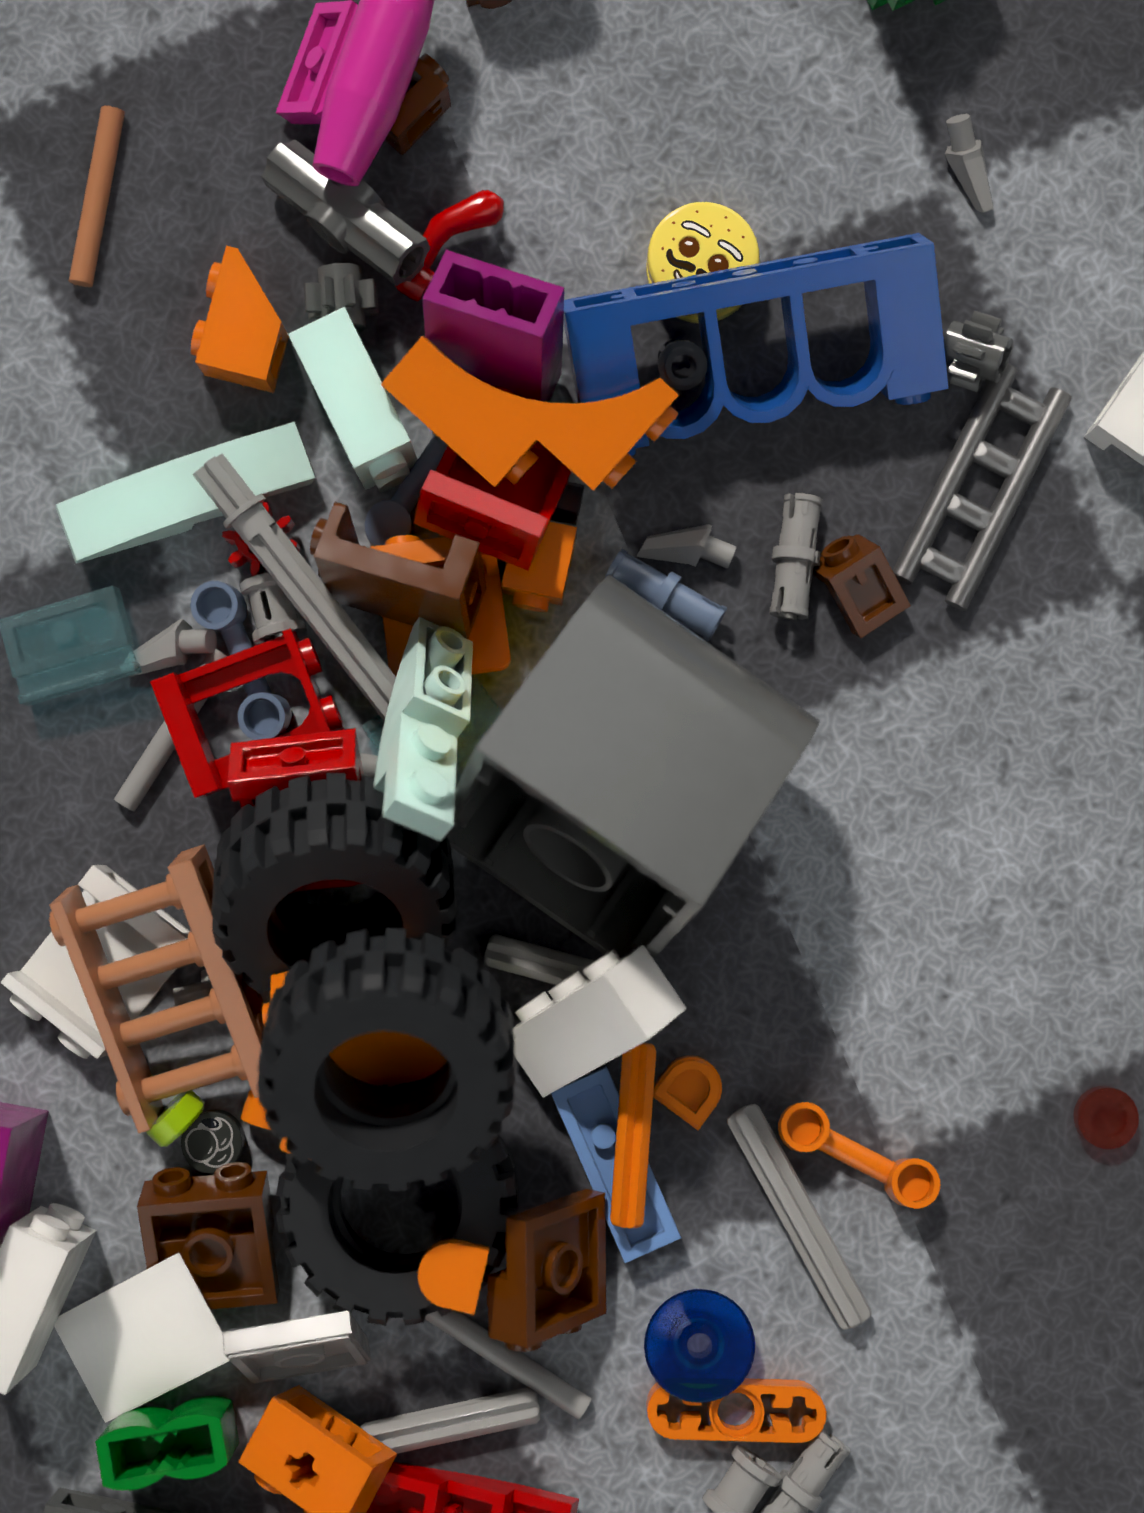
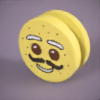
(700, 241)

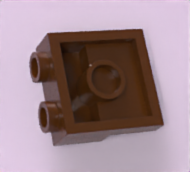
(218, 1227)
(551, 1272)

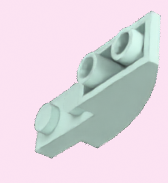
(422, 728)

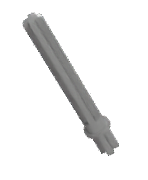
(297, 580)

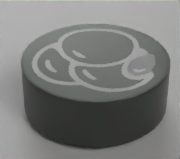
(213, 1141)

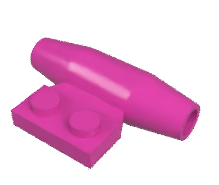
(354, 79)

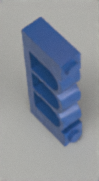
(902, 313)

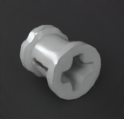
(270, 608)
(742, 1484)

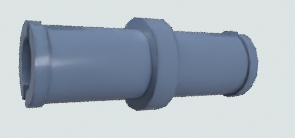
(668, 594)

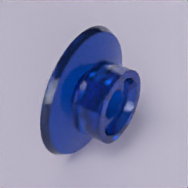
(703, 1374)

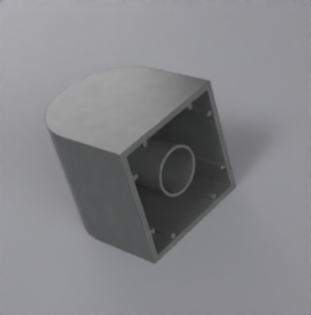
(625, 774)

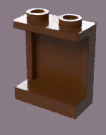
(398, 585)

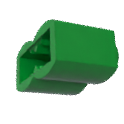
(159, 1442)

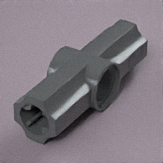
(346, 215)

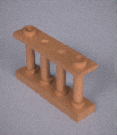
(230, 1000)

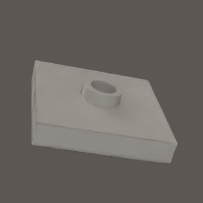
(297, 1347)

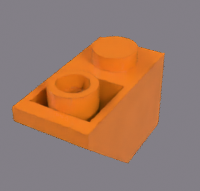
(242, 331)

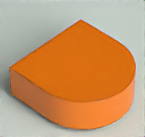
(689, 1089)
(453, 1274)

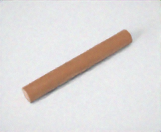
(96, 196)

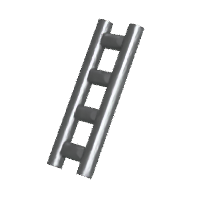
(990, 523)

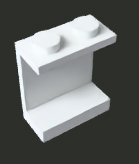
(51, 987)

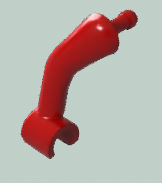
(472, 213)

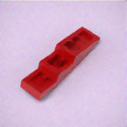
(433, 1490)

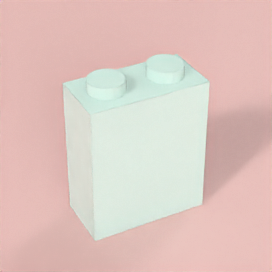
(355, 400)

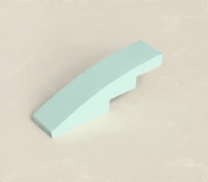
(171, 500)

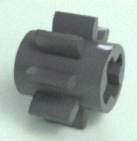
(341, 287)
(976, 351)

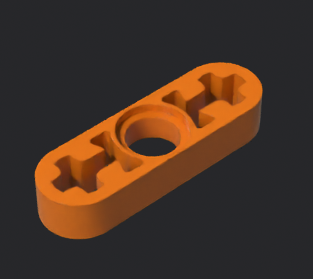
(781, 1431)

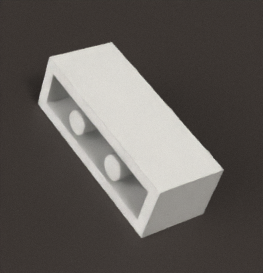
(593, 1018)

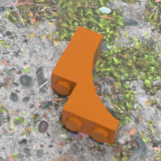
(500, 429)

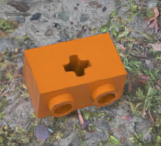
(315, 1455)

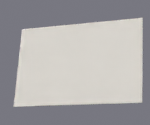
(142, 1337)

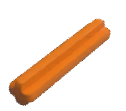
(633, 1136)

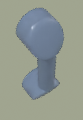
(393, 516)
(225, 609)

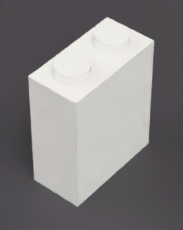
(36, 1275)

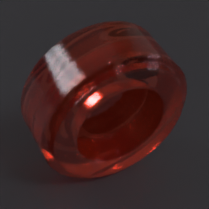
(1106, 1117)

